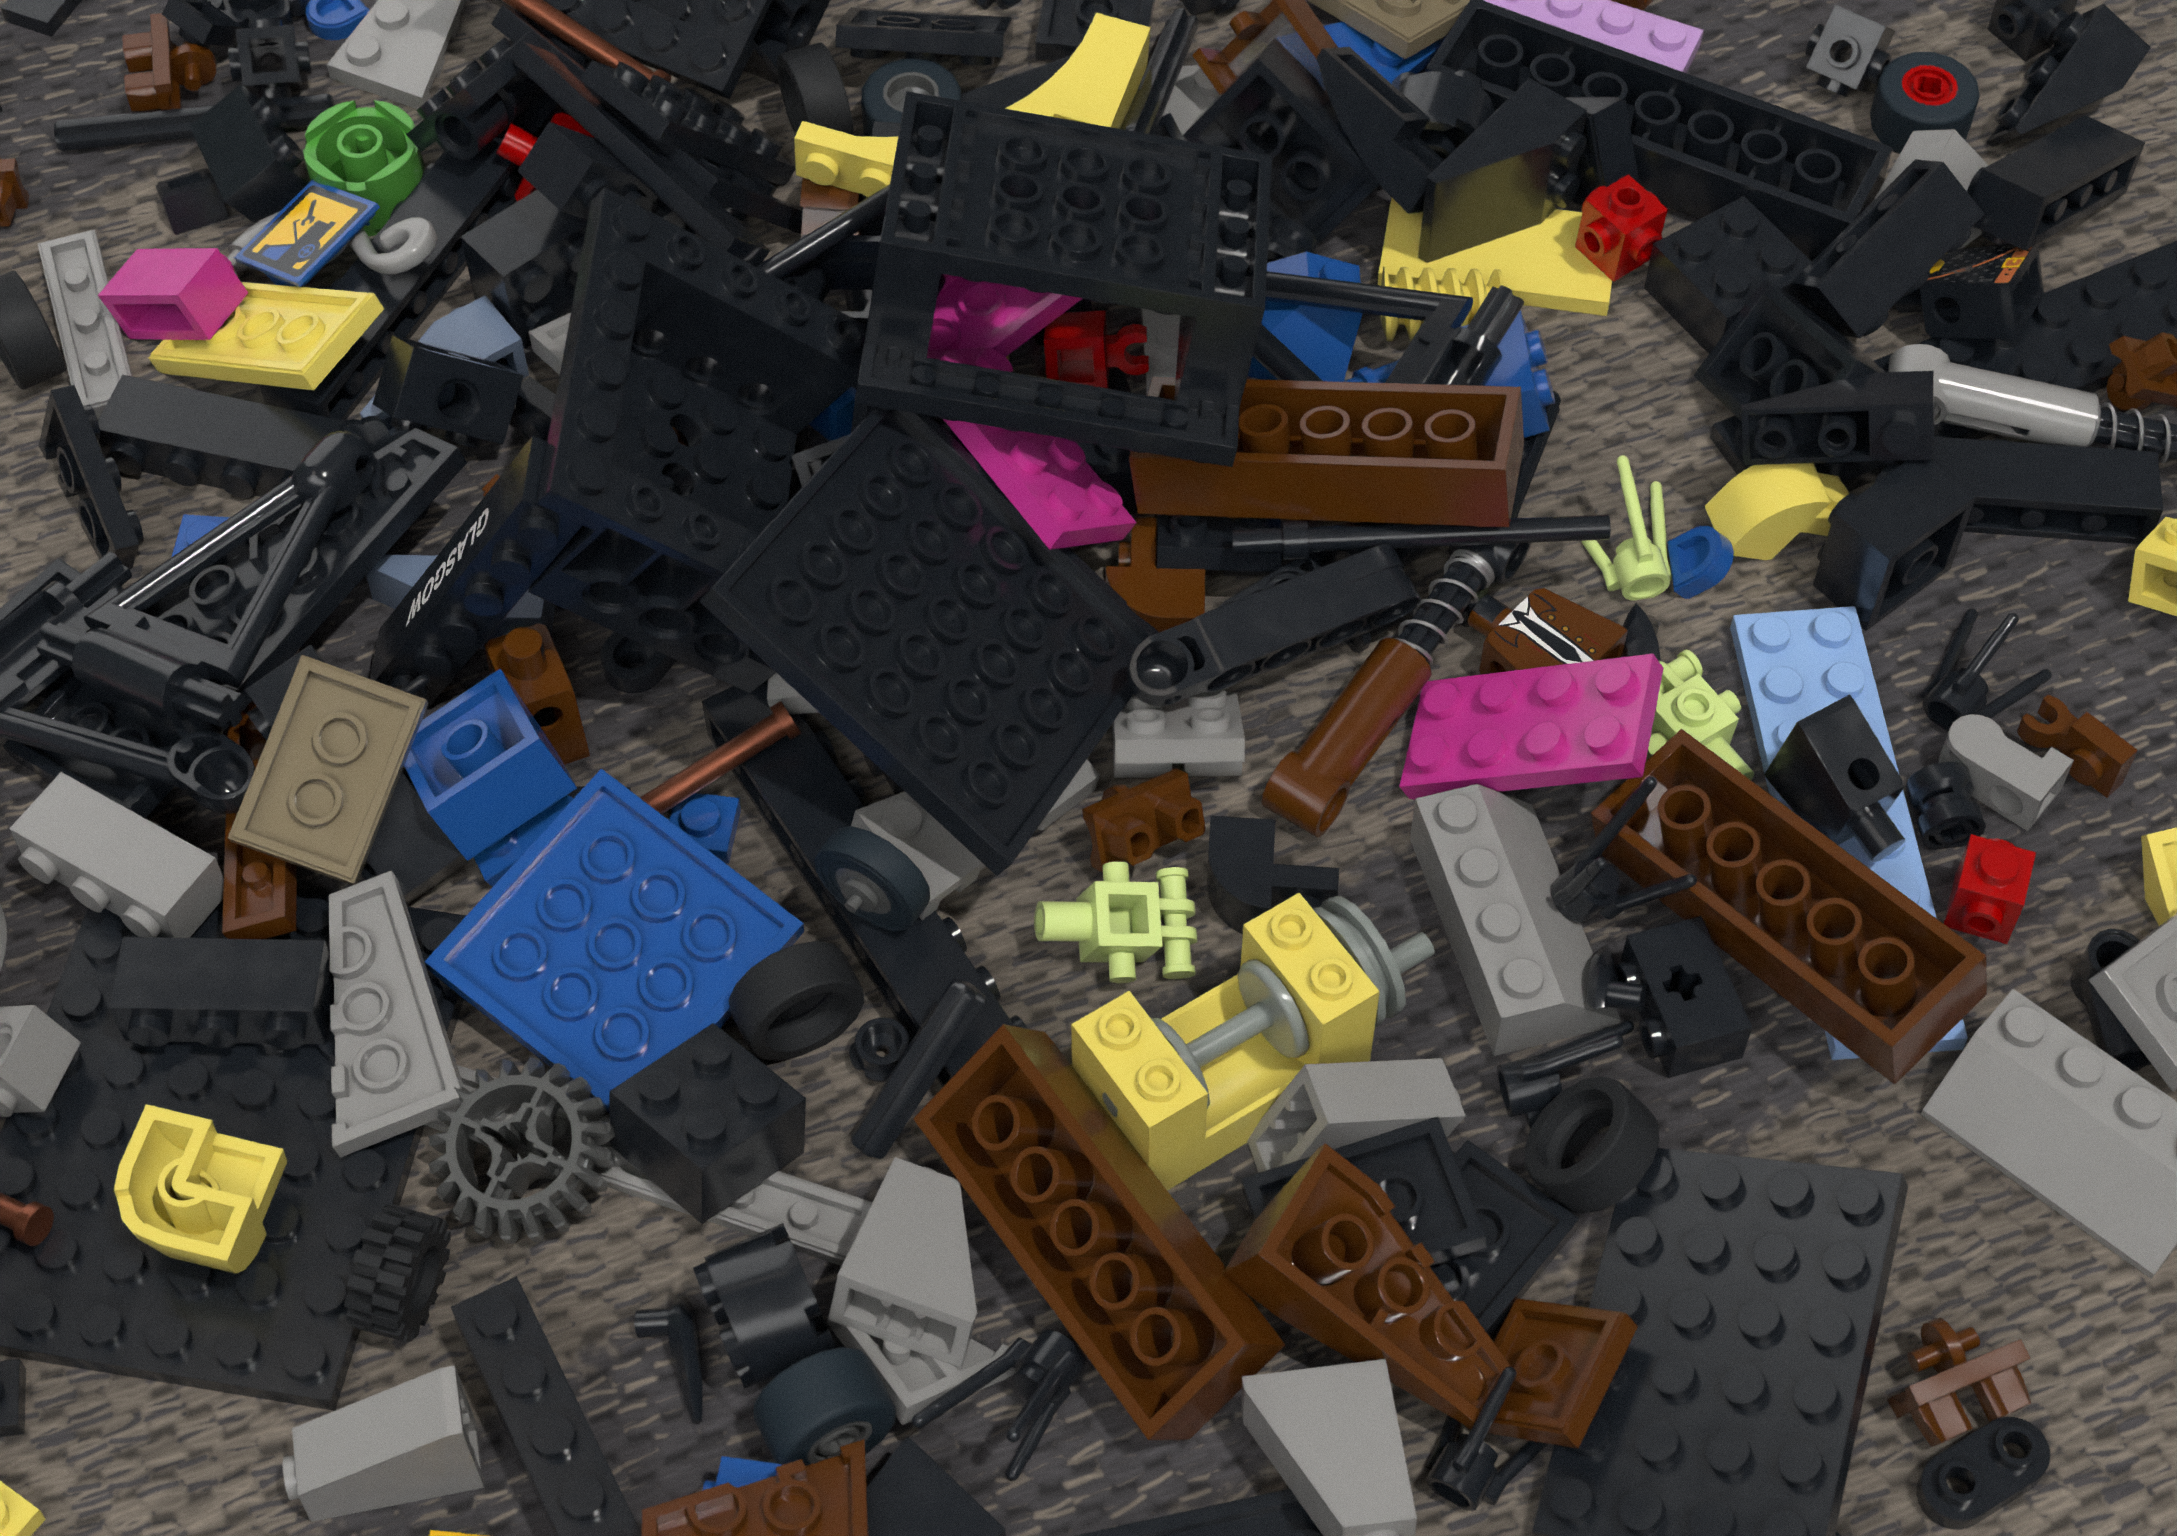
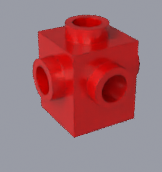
(1620, 227)

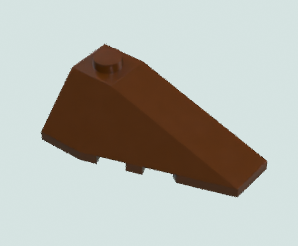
(1354, 1280)

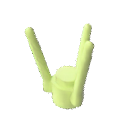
(1639, 566)

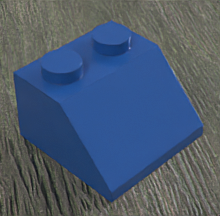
(485, 766)

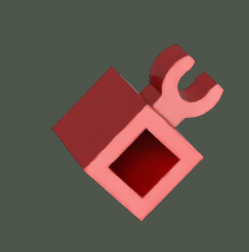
(1083, 352)

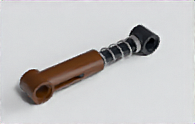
(1316, 780)

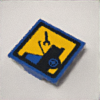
(307, 234)

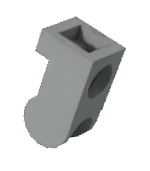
(2004, 772)

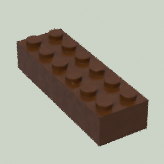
(1351, 456)
(1796, 908)
(1097, 1234)

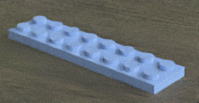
(1796, 667)

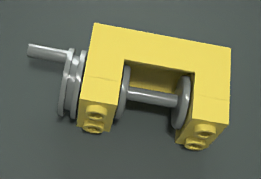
(1213, 1068)

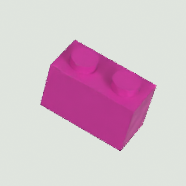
(173, 293)

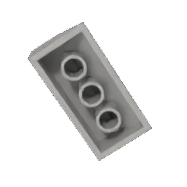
(1497, 907)
(2068, 1128)

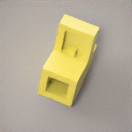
(1772, 505)

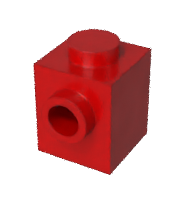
(1989, 888)

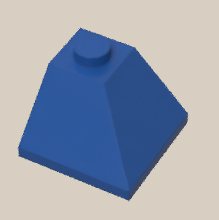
(1314, 334)

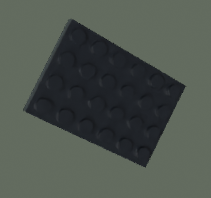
(1747, 1355)

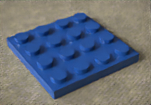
(611, 939)

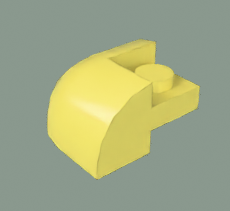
(196, 1189)

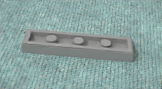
(86, 328)

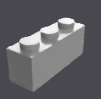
(117, 861)

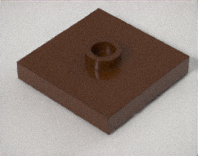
(1561, 1366)

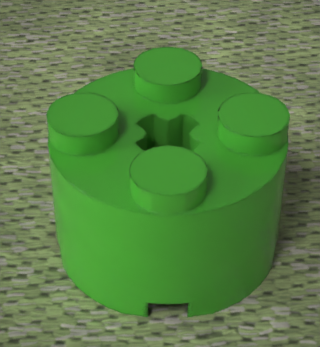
(365, 155)

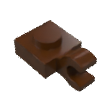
(2097, 751)

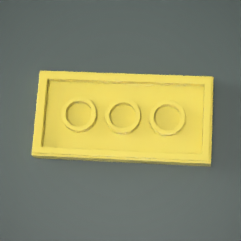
(1534, 262)
(275, 337)

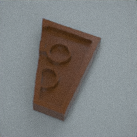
(798, 1501)

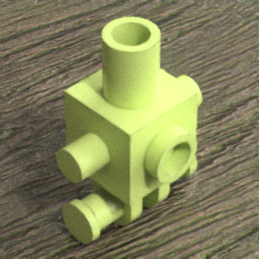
(1692, 705)
(1122, 922)

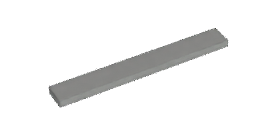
(815, 1216)

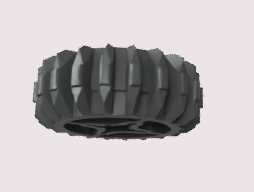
(509, 1177)

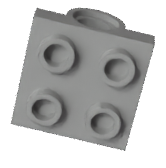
(1197, 731)

